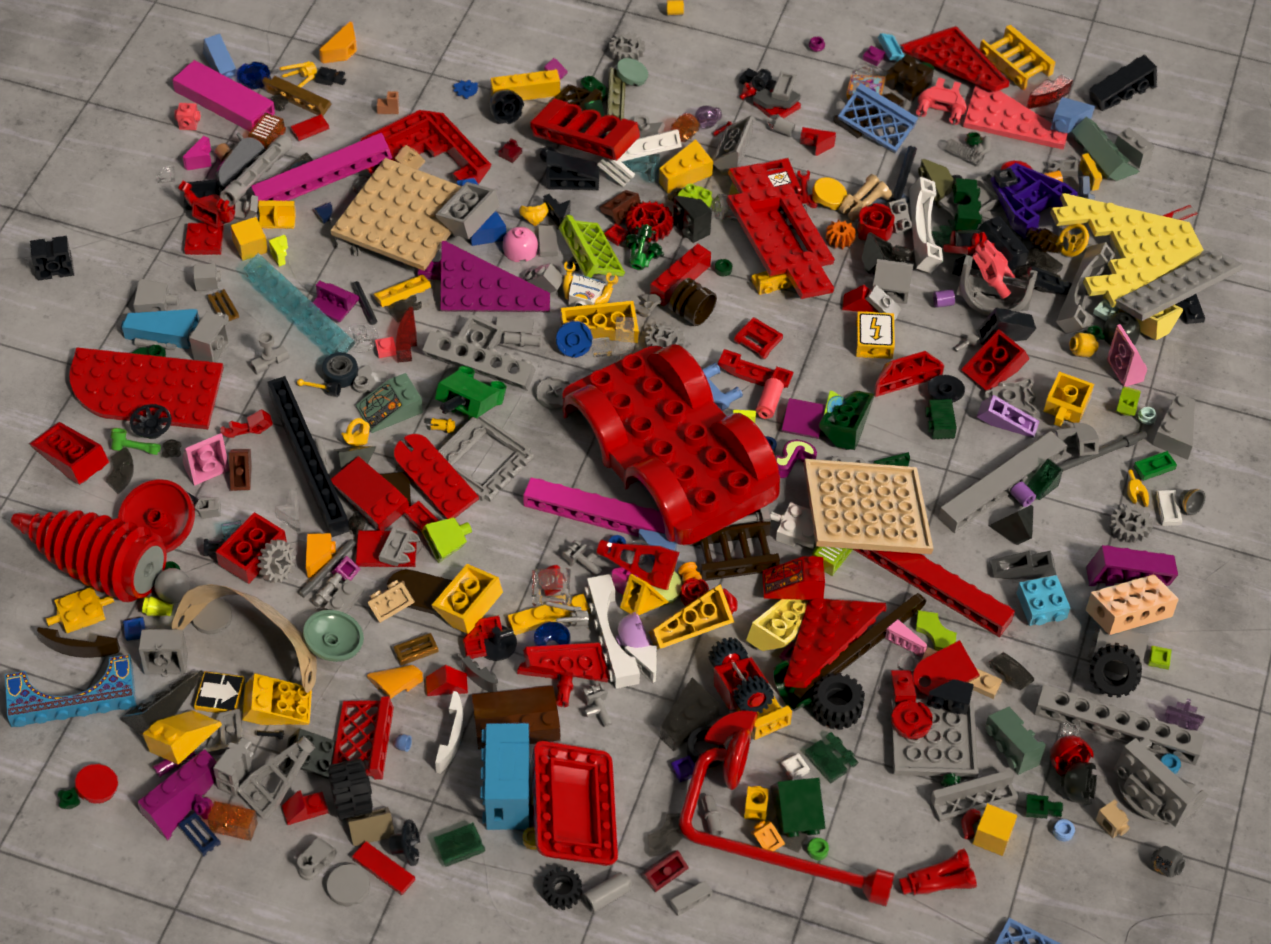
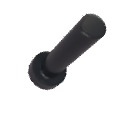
(280, 734)

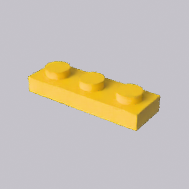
(402, 290)

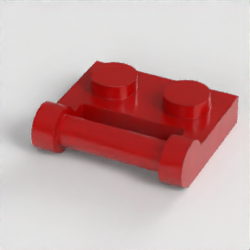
(761, 333)

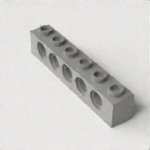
(520, 379)

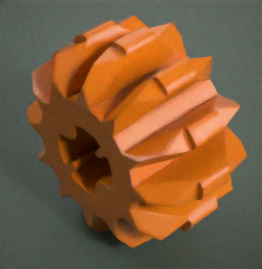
(840, 234)

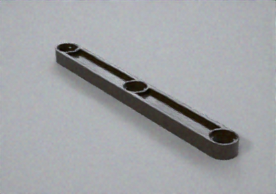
(864, 643)

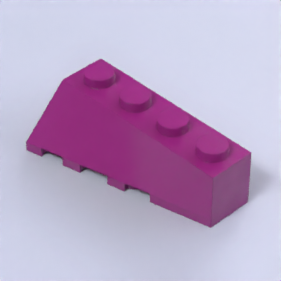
(177, 794)

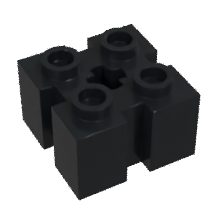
(52, 258)

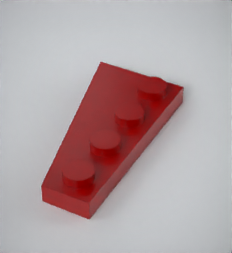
(570, 660)

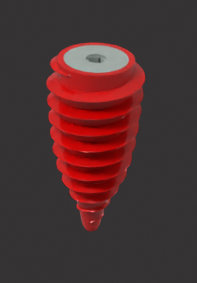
(98, 550)

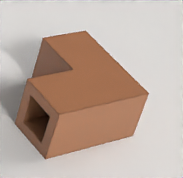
(389, 105)

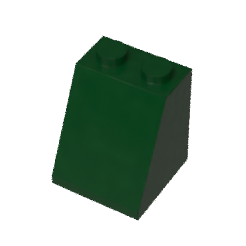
(799, 806)

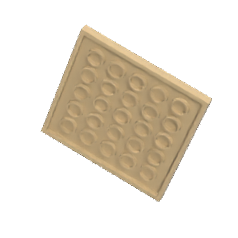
(398, 214)
(867, 506)

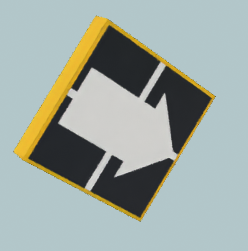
(219, 692)

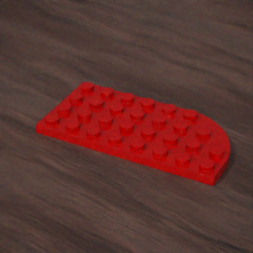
(121, 382)

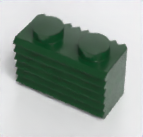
(941, 419)

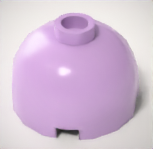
(632, 632)

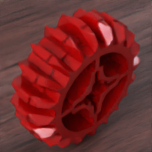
(650, 214)

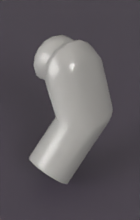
(985, 146)

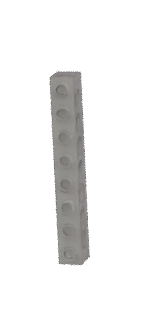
(1107, 726)

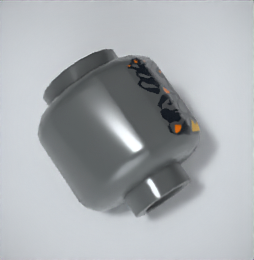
(1168, 861)

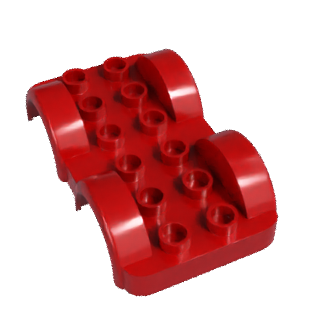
(665, 430)

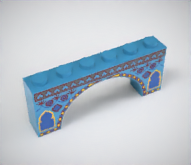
(111, 693)

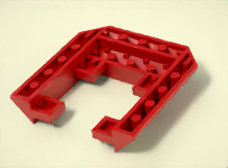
(437, 134)

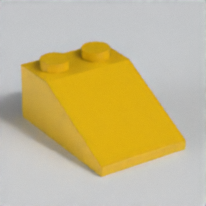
(179, 735)

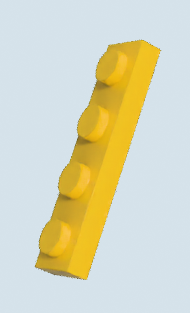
(534, 617)

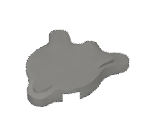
(1016, 393)

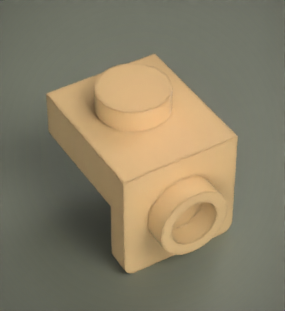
(410, 157)

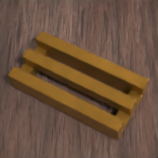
(218, 296)
(417, 652)

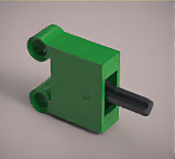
(469, 395)

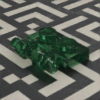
(826, 761)

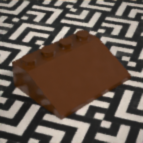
(517, 706)

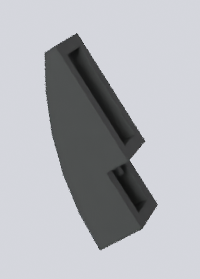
(1024, 566)

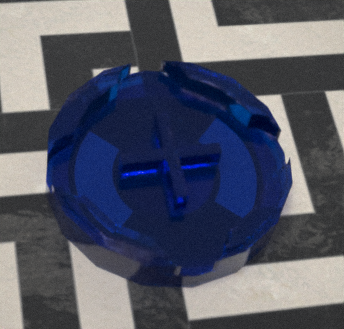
(252, 75)

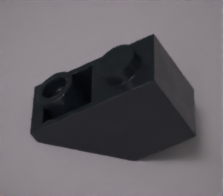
(951, 696)

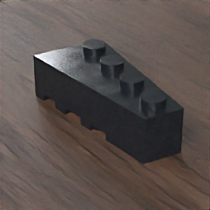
(1125, 83)

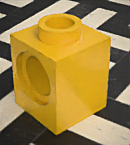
(756, 811)

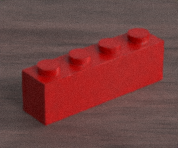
(688, 266)

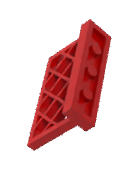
(380, 734)

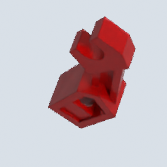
(255, 424)

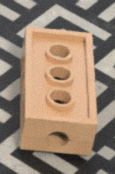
(1131, 604)

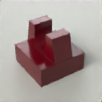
(510, 151)

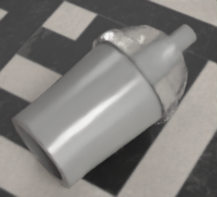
(780, 124)

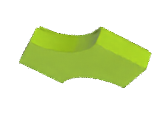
(929, 624)

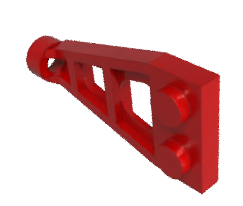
(662, 568)

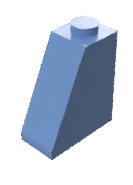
(218, 56)
(1070, 114)

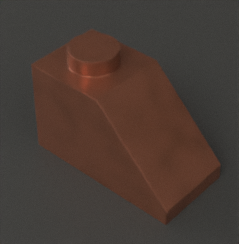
(240, 469)

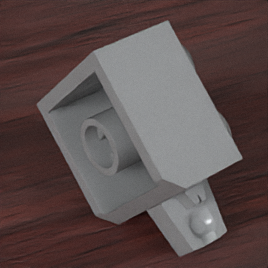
(210, 337)

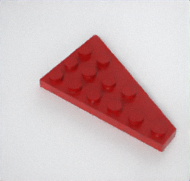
(957, 55)
(825, 633)

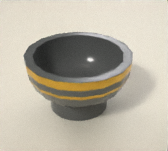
(1192, 500)

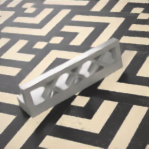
(970, 789)

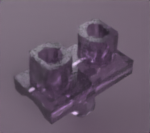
(1174, 714)

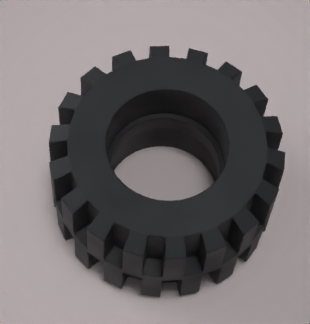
(1110, 686)
(834, 714)

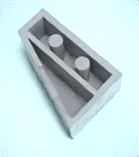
(1177, 427)

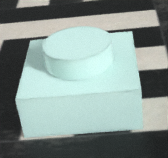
(1105, 310)

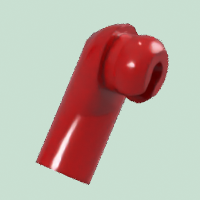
(731, 600)
(971, 816)

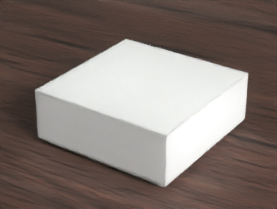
(795, 767)

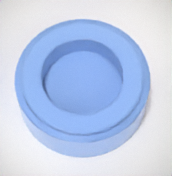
(1063, 830)

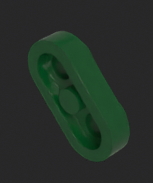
(590, 83)

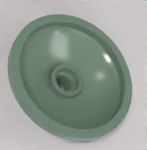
(333, 628)

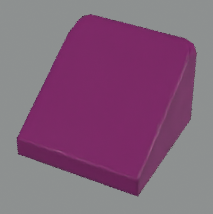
(553, 65)
(346, 569)

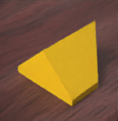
(640, 596)

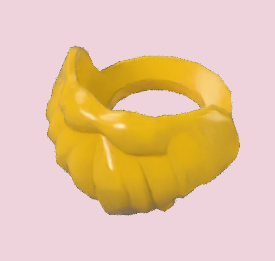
(534, 214)
(360, 436)

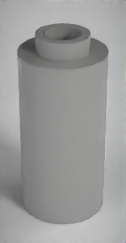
(607, 892)

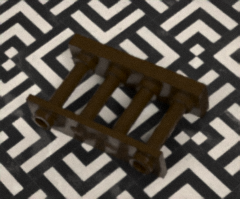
(737, 567)

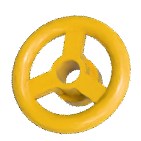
(1076, 242)

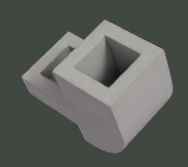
(1080, 436)

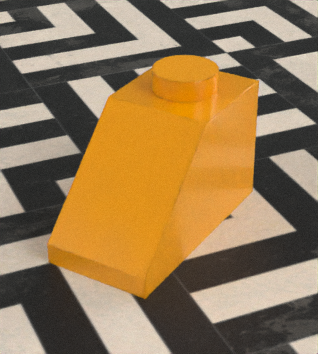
(318, 552)

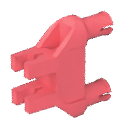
(943, 99)
(993, 267)

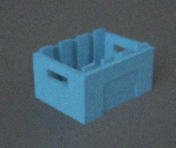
(506, 776)

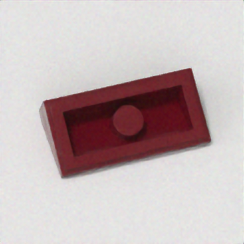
(664, 870)

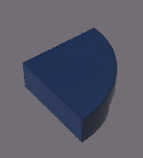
(324, 212)

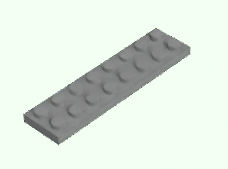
(1178, 285)

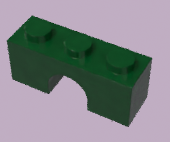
(967, 215)

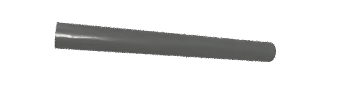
(327, 568)

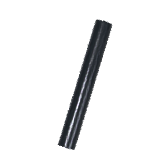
(362, 297)

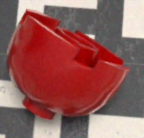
(1069, 751)

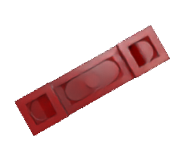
(752, 372)

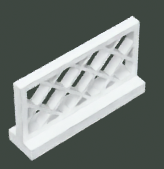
(653, 144)

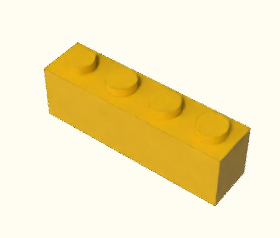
(529, 85)

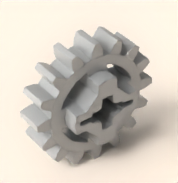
(627, 46)
(664, 336)
(1131, 523)
(280, 552)

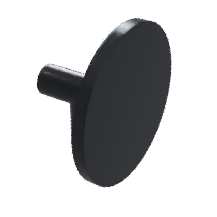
(501, 645)

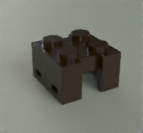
(911, 74)

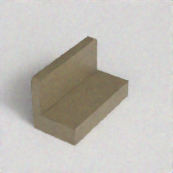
(371, 826)

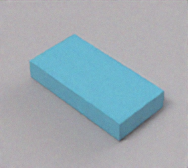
(891, 47)

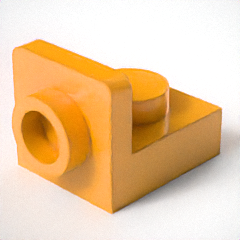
(767, 835)

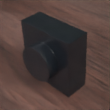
(1005, 177)

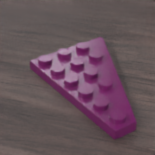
(479, 286)

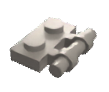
(343, 599)

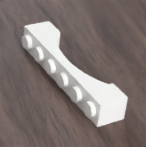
(921, 196)
(622, 666)

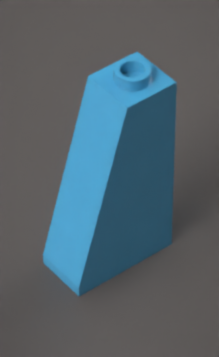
(162, 326)

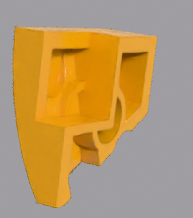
(396, 679)

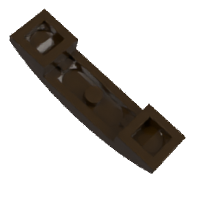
(78, 648)

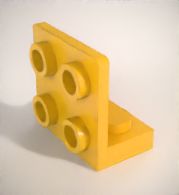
(771, 719)

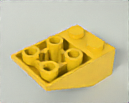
(275, 702)

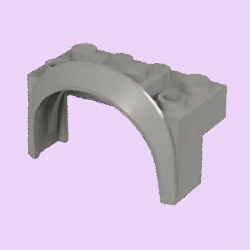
(973, 281)
(1176, 795)

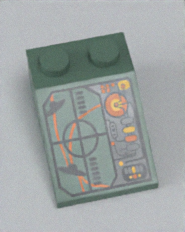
(390, 403)

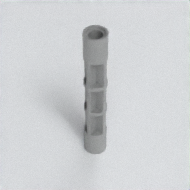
(251, 175)

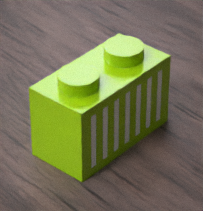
(832, 557)

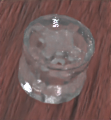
(1069, 729)

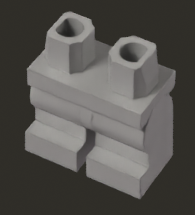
(233, 766)

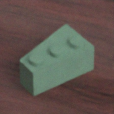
(1012, 739)

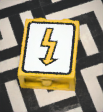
(875, 335)

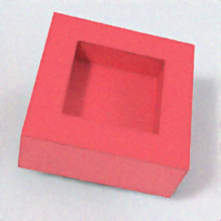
(385, 347)

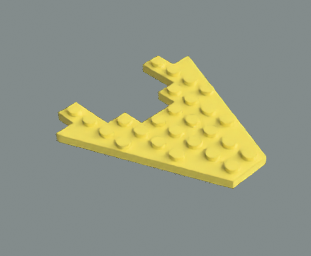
(1145, 241)

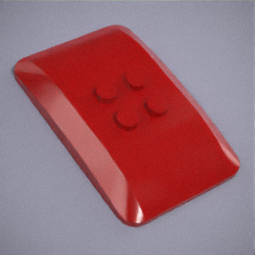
(574, 803)

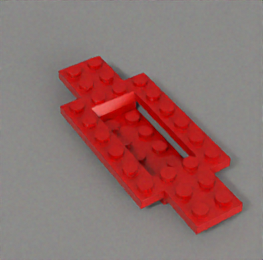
(769, 234)

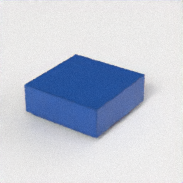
(134, 628)

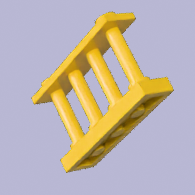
(1024, 47)

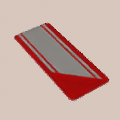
(1182, 213)

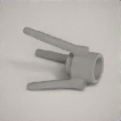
(576, 619)

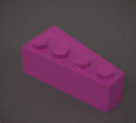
(1124, 564)

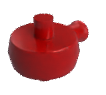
(748, 90)

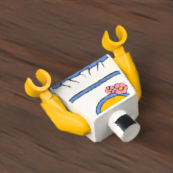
(586, 290)

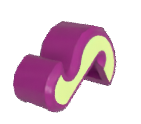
(791, 452)

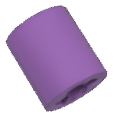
(944, 298)
(1023, 494)

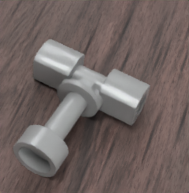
(268, 355)

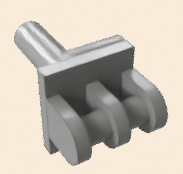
(578, 556)
(597, 698)

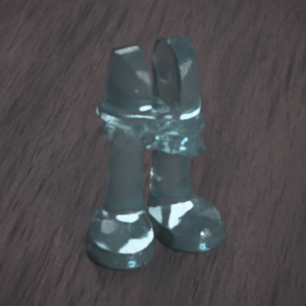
(647, 164)

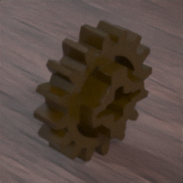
(1045, 240)

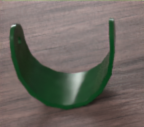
(787, 693)

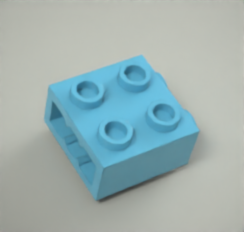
(1043, 600)

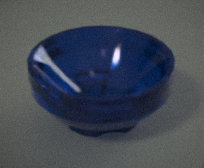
(552, 632)

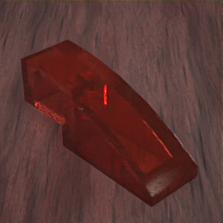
(1049, 92)
(406, 337)

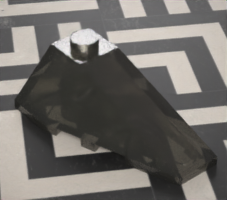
(164, 703)

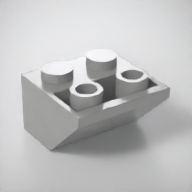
(894, 279)

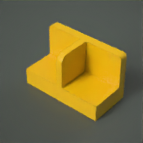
(277, 214)

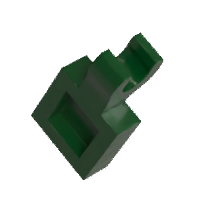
(1039, 807)

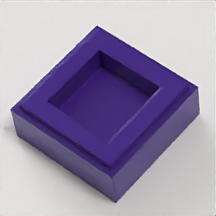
(683, 768)

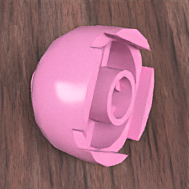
(520, 244)

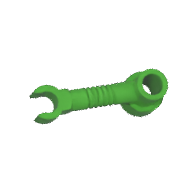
(119, 441)

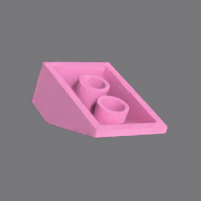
(1126, 359)
(206, 459)

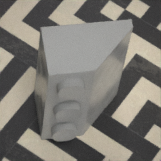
(733, 145)
(468, 209)

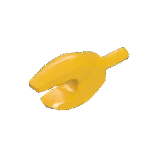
(1135, 488)

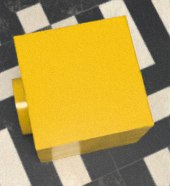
(249, 238)
(995, 829)

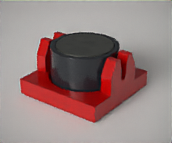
(965, 241)

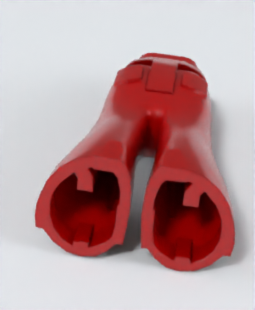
(946, 875)

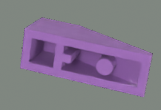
(1007, 417)

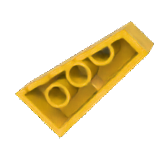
(601, 317)

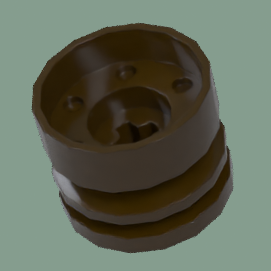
(693, 301)

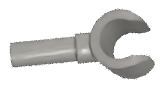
(972, 339)

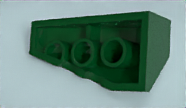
(848, 420)

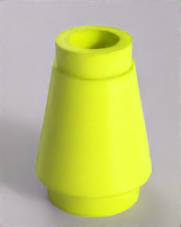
(156, 607)

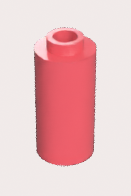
(769, 398)

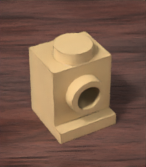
(1113, 820)

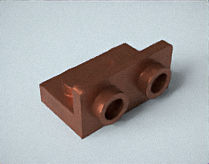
(620, 205)

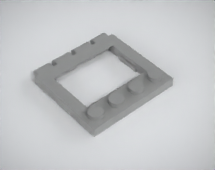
(468, 436)

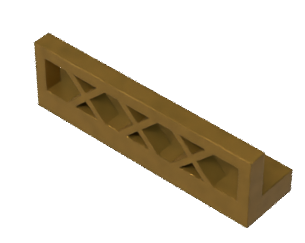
(297, 95)

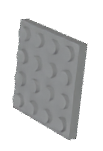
(943, 751)

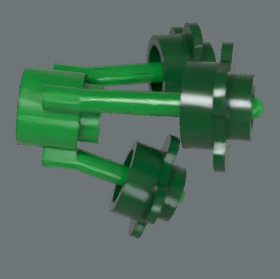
(636, 241)

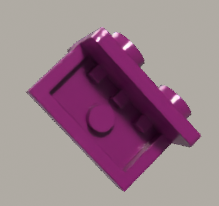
(334, 300)

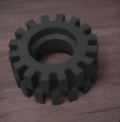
(562, 899)

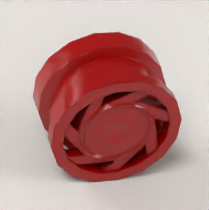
(692, 590)

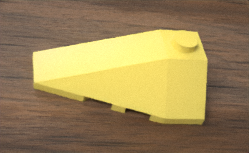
(1160, 323)
(777, 625)

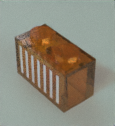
(268, 129)

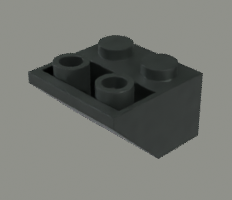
(692, 217)

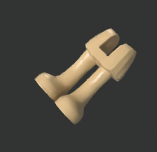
(853, 205)

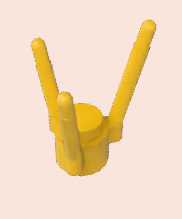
(307, 70)

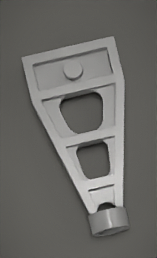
(257, 795)

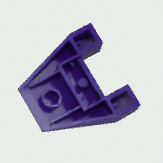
(1029, 197)

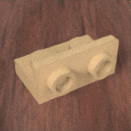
(390, 601)

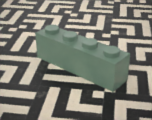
(1103, 151)

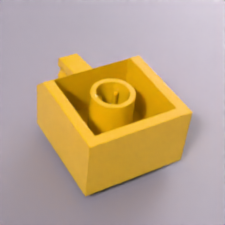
(1068, 398)

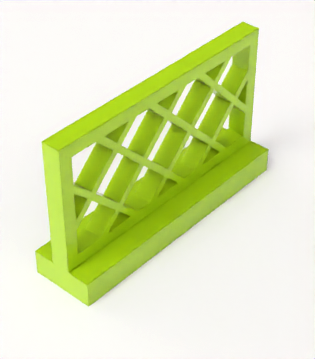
(585, 252)

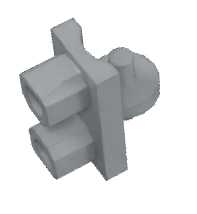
(900, 210)

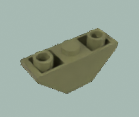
(939, 175)

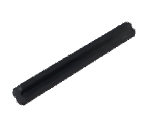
(904, 173)

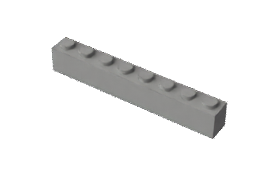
(999, 483)

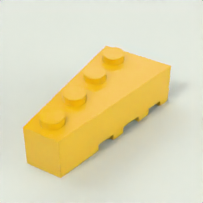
(696, 618)

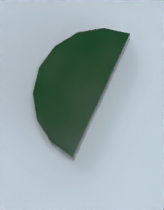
(897, 460)

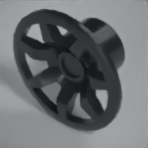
(151, 423)
(404, 843)

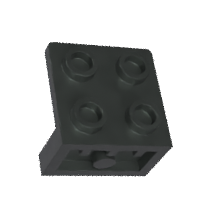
(319, 759)

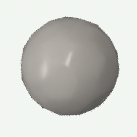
(172, 585)

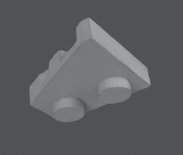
(229, 732)

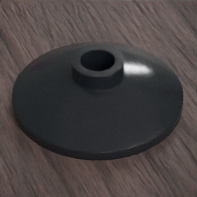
(946, 388)

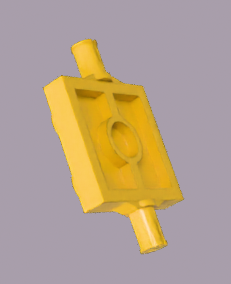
(79, 610)

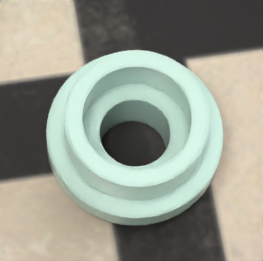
(1147, 415)

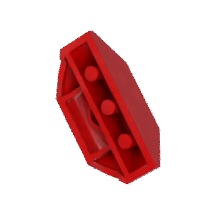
(907, 372)

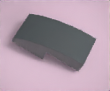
(481, 677)

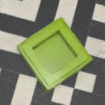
(1159, 657)

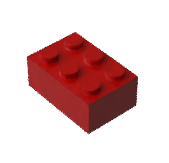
(243, 547)

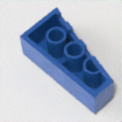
(492, 230)

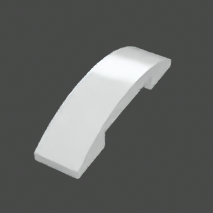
(447, 753)

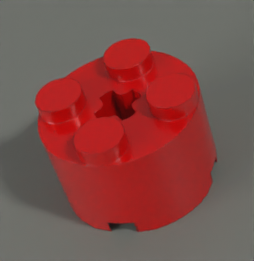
(876, 220)

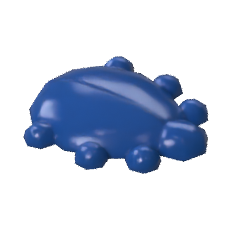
(466, 89)

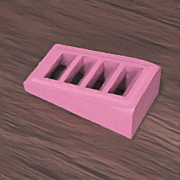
(905, 638)

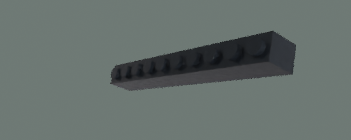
(308, 457)

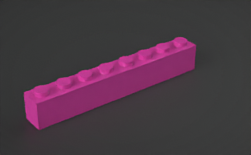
(324, 170)
(591, 508)

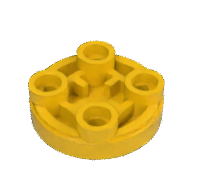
(829, 192)

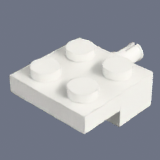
(795, 526)

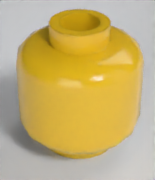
(1083, 345)

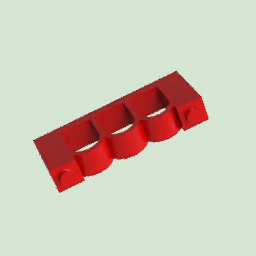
(619, 139)

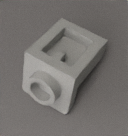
(246, 209)

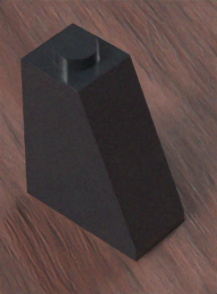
(1014, 324)

